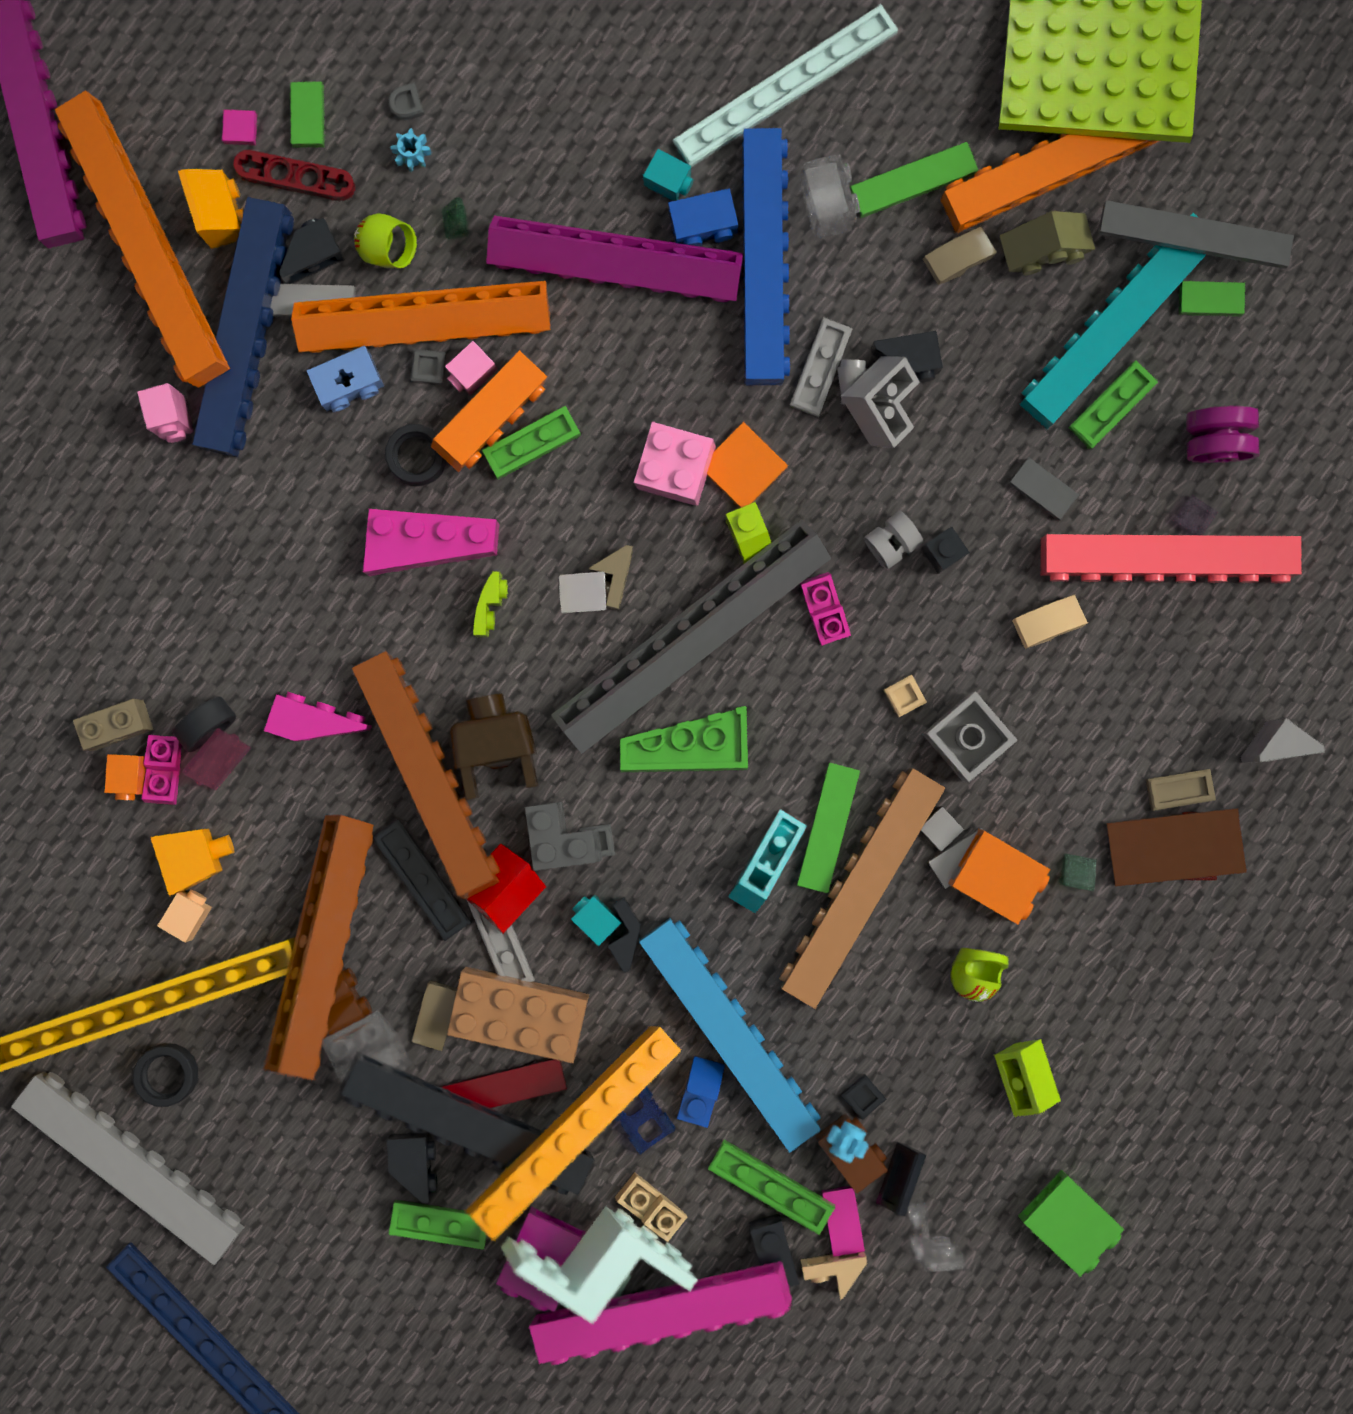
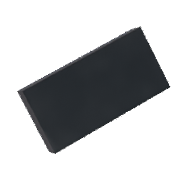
(901, 1179)

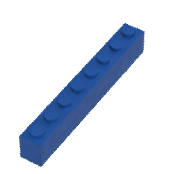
(763, 256)

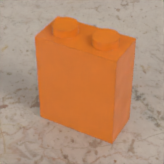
(1000, 877)

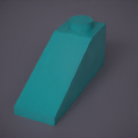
(767, 862)

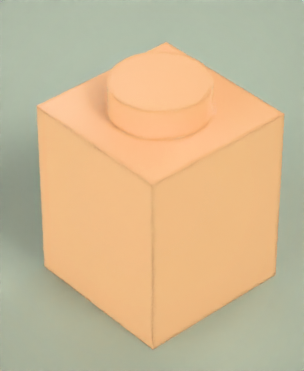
(185, 915)

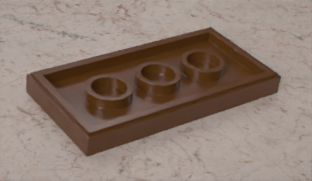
(1176, 847)

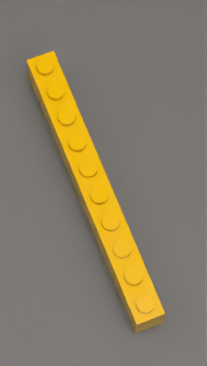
(145, 1005)

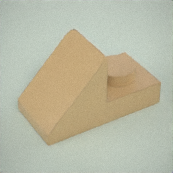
(844, 1267)

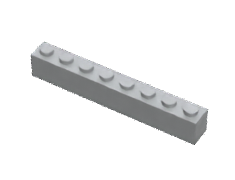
(128, 1166)

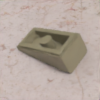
(435, 1015)

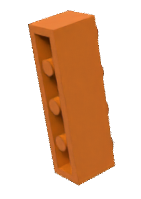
(489, 411)

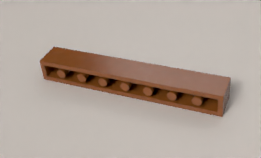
(426, 775)
(319, 947)

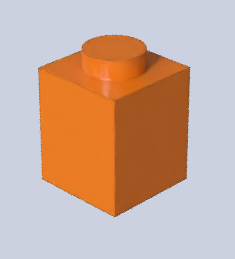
(125, 776)

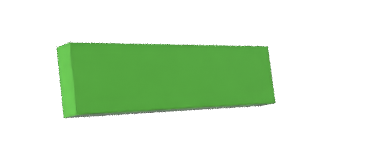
(914, 179)
(828, 827)
(771, 1187)

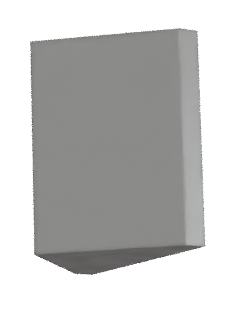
(1280, 740)

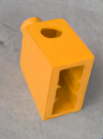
(189, 857)

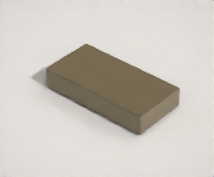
(1180, 789)

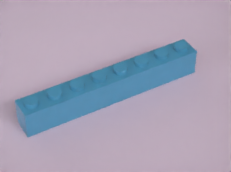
(730, 1035)

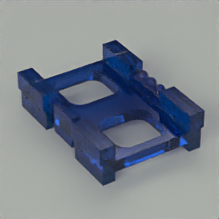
(649, 1111)

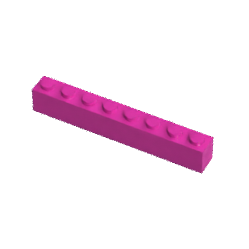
(663, 1313)

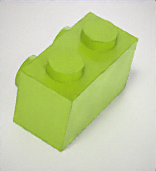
(1027, 1078)

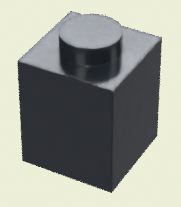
(945, 550)

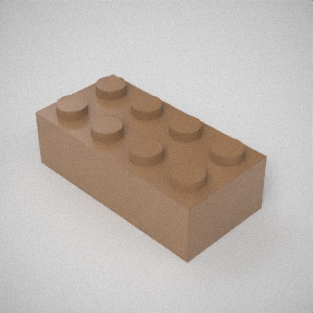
(518, 1014)

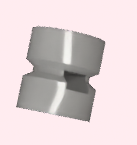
(902, 533)

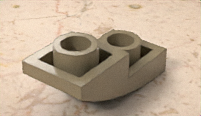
(959, 255)

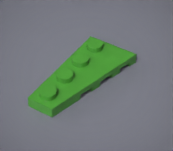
(697, 745)

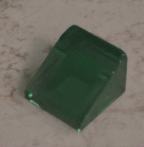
(455, 219)
(1078, 872)

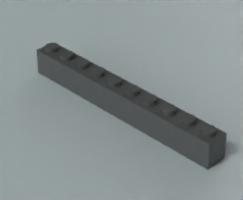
(691, 636)

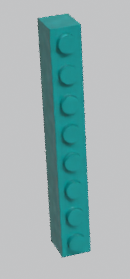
(1107, 332)

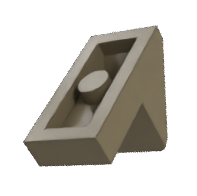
(617, 567)

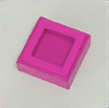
(239, 127)

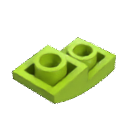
(491, 595)

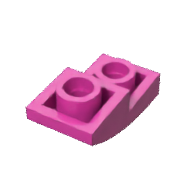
(825, 608)
(162, 770)

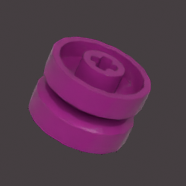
(1222, 434)

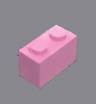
(166, 412)

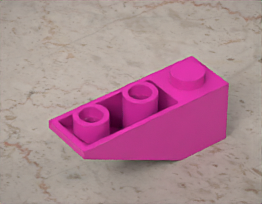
(304, 722)

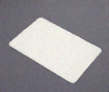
(582, 592)

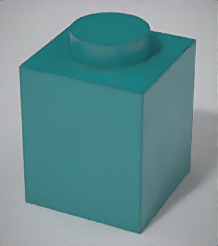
(668, 176)
(595, 919)

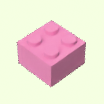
(674, 464)

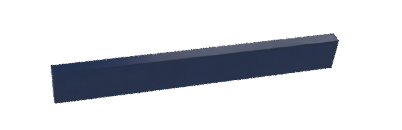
(196, 1334)

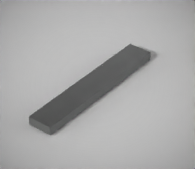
(1196, 234)

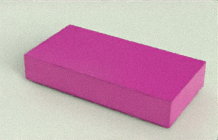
(844, 1222)

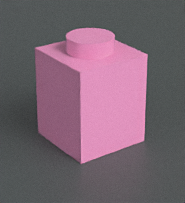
(470, 369)

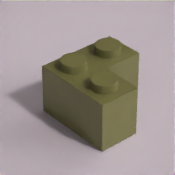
(1047, 239)

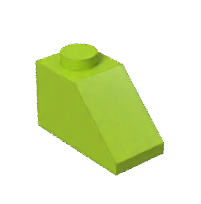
(748, 531)

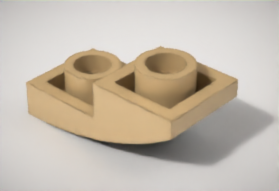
(1049, 621)
(651, 1207)

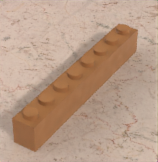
(861, 888)

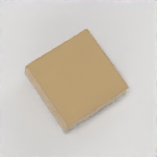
(905, 696)

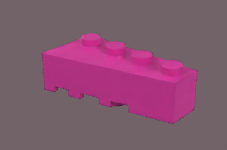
(417, 540)

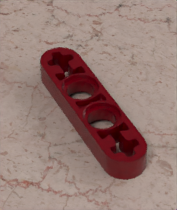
(296, 170)

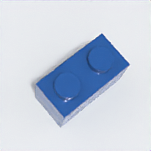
(703, 218)

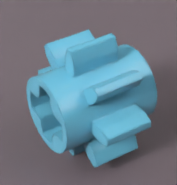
(407, 157)
(847, 1141)

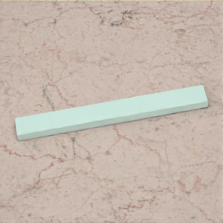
(785, 86)

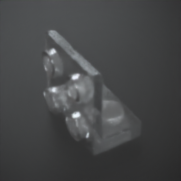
(941, 1252)

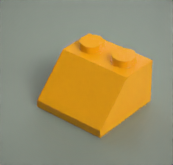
(212, 205)

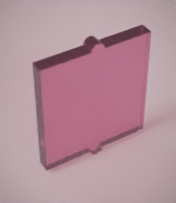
(216, 759)

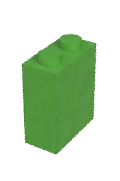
(1071, 1223)

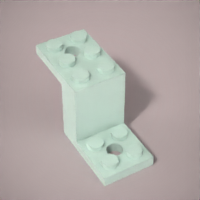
(598, 1263)

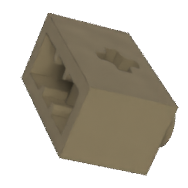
(113, 725)

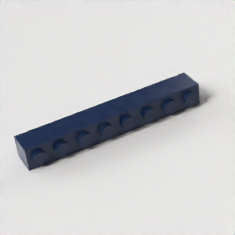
(244, 325)

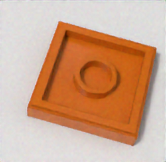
(744, 466)

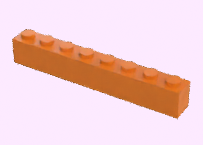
(1032, 175)
(421, 316)

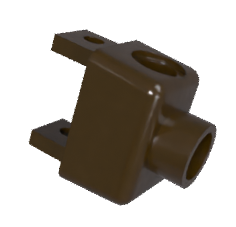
(492, 740)

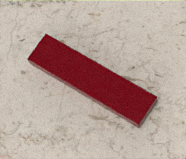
(512, 1084)

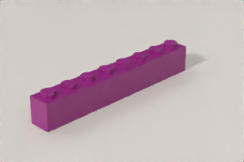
(35, 128)
(614, 258)

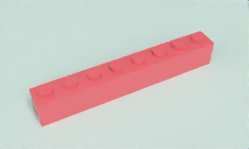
(1170, 557)

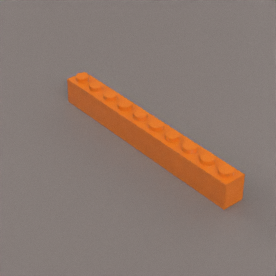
(141, 240)

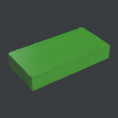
(307, 114)
(1211, 298)

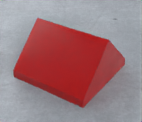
(514, 892)

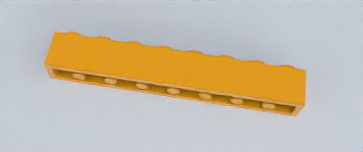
(572, 1131)

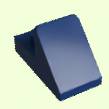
(701, 1091)

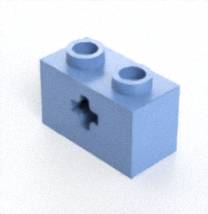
(329, 380)

